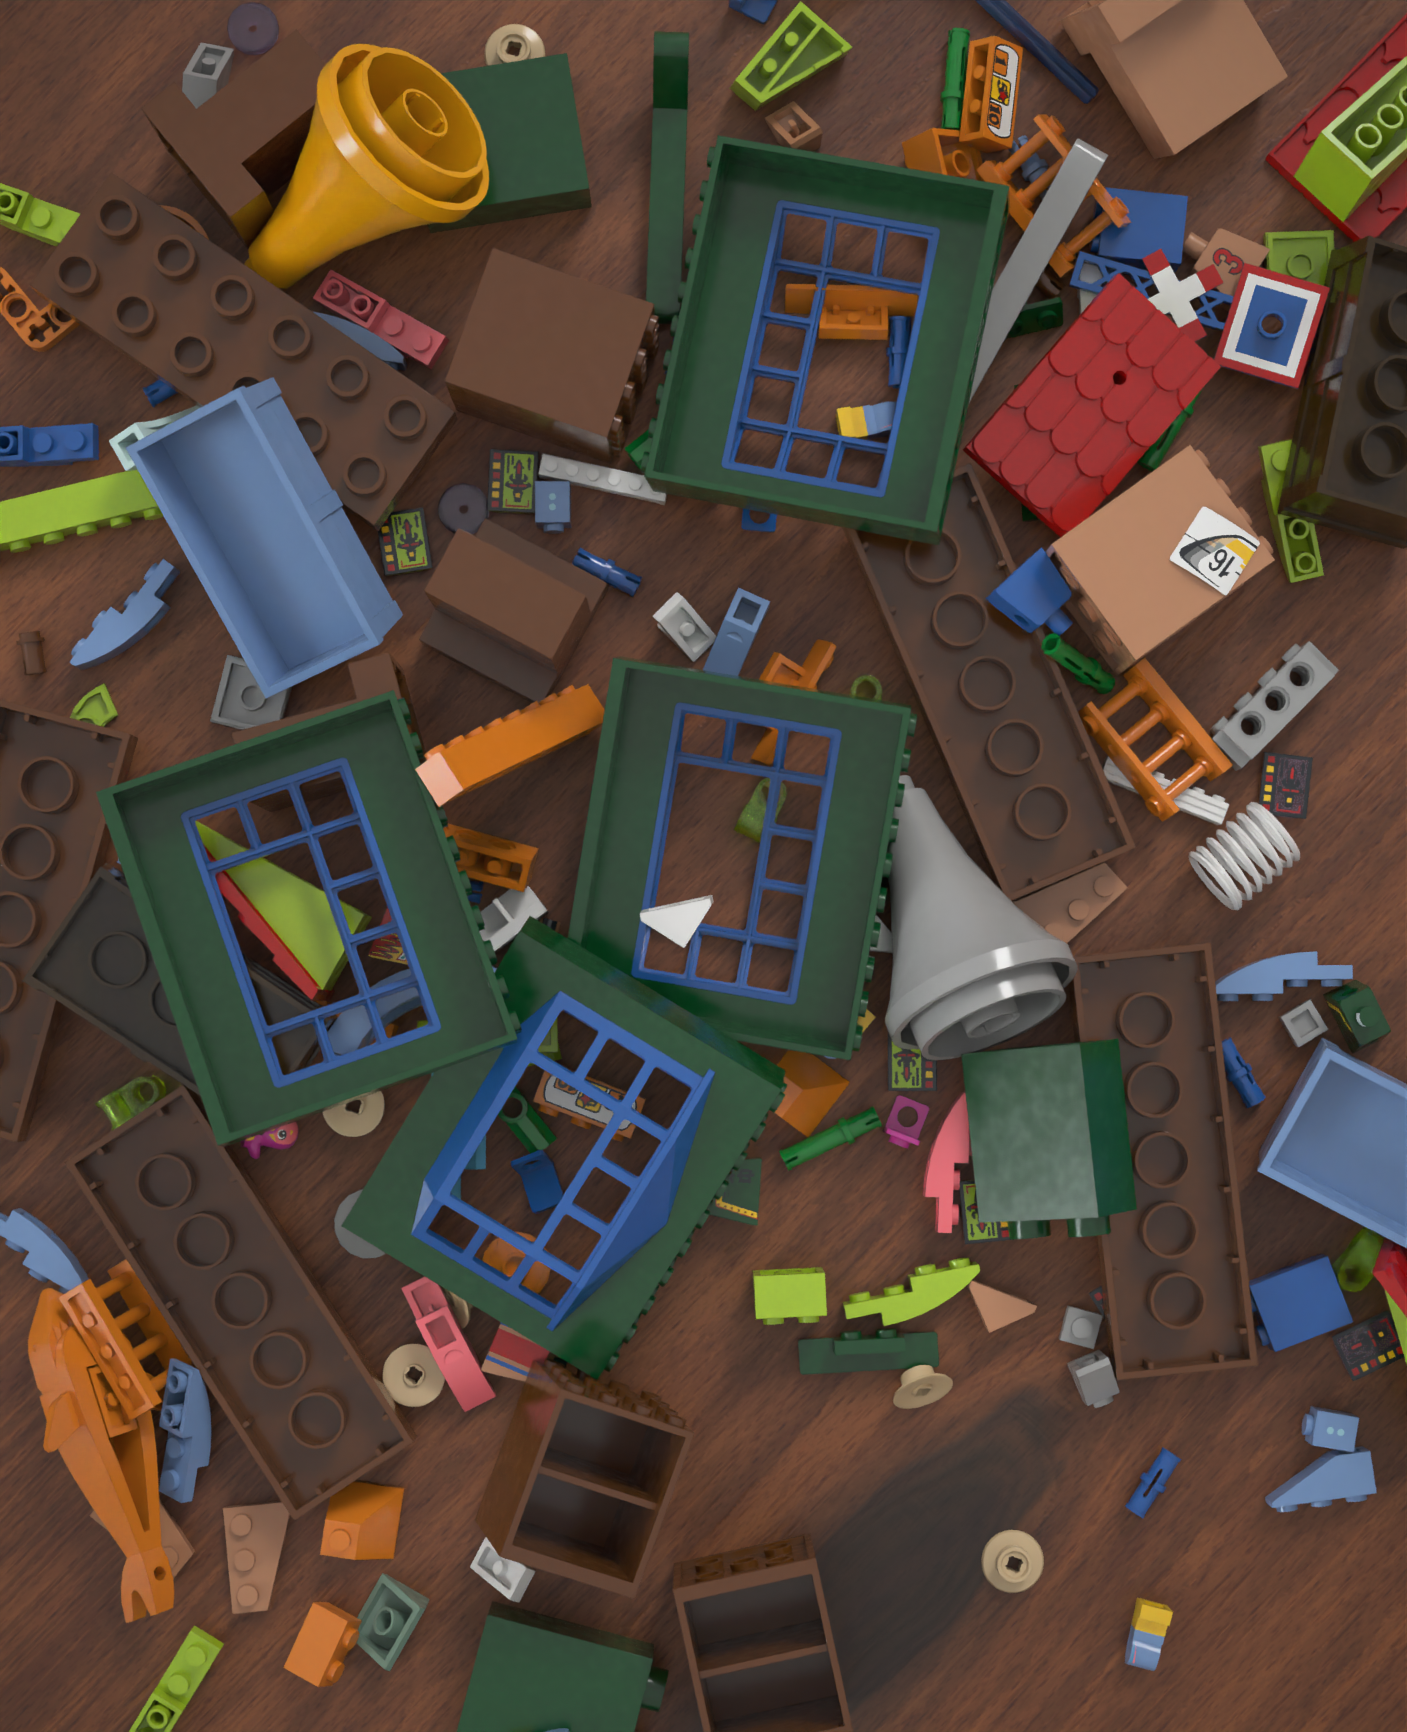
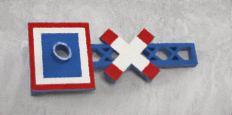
(1243, 341)

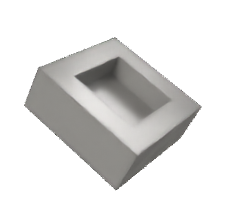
(1303, 1023)
(1080, 1327)

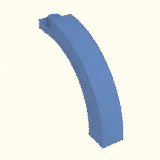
(353, 1028)

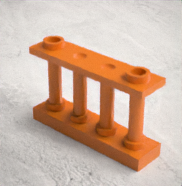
(1022, 200)
(1185, 733)
(108, 1344)

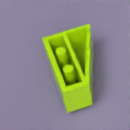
(789, 57)

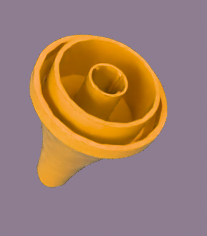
(380, 157)

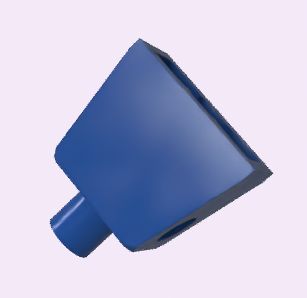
(1034, 595)

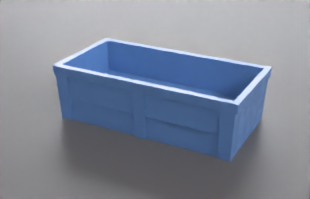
(266, 536)
(1344, 1141)

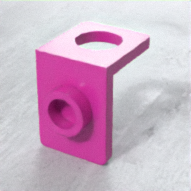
(905, 1135)

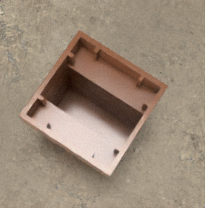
(1176, 63)

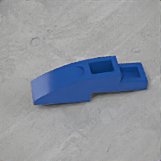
(48, 445)

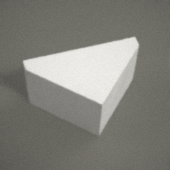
(677, 919)

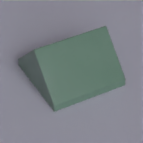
(389, 1620)

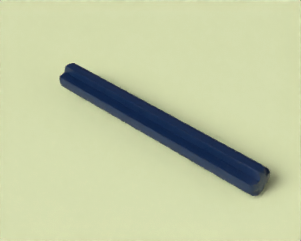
(1041, 49)

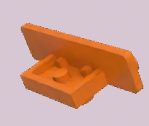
(851, 309)
(787, 672)

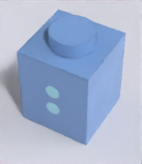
(553, 506)
(1330, 1428)

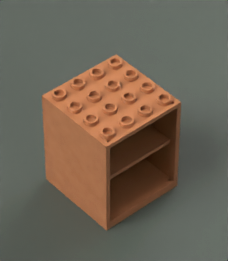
(1121, 568)

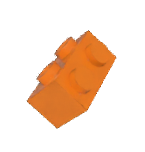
(323, 1644)

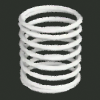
(1255, 833)

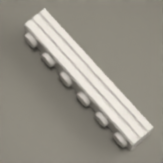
(598, 478)
(1190, 801)

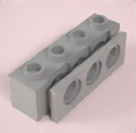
(1291, 699)

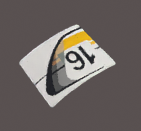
(1215, 550)

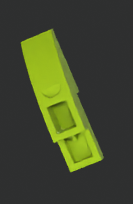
(34, 216)
(1294, 537)
(927, 1290)
(178, 1683)

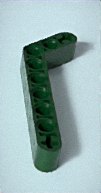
(667, 172)

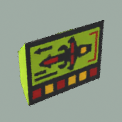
(512, 481)
(405, 543)
(910, 1070)
(973, 1230)

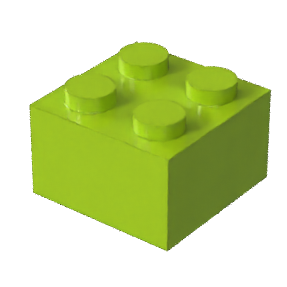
(789, 1294)

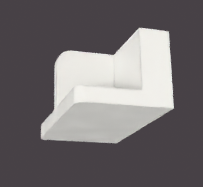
(508, 915)

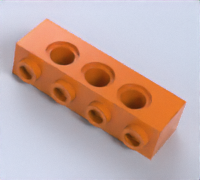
(493, 858)

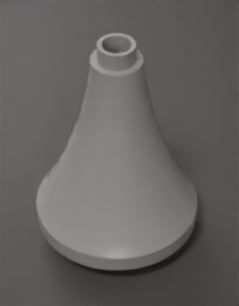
(963, 954)

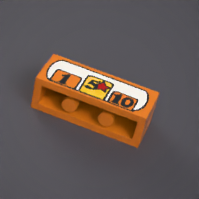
(991, 94)
(558, 1097)

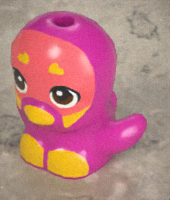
(278, 1138)

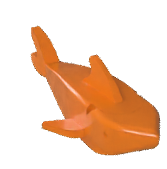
(104, 1452)

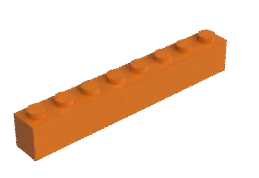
(509, 743)

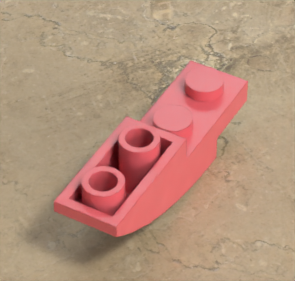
(375, 314)
(948, 1147)
(448, 1343)

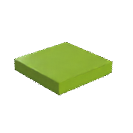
(1299, 253)

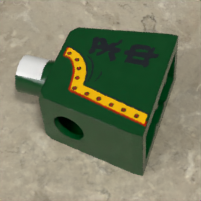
(1357, 1015)
(742, 1194)

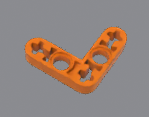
(33, 317)

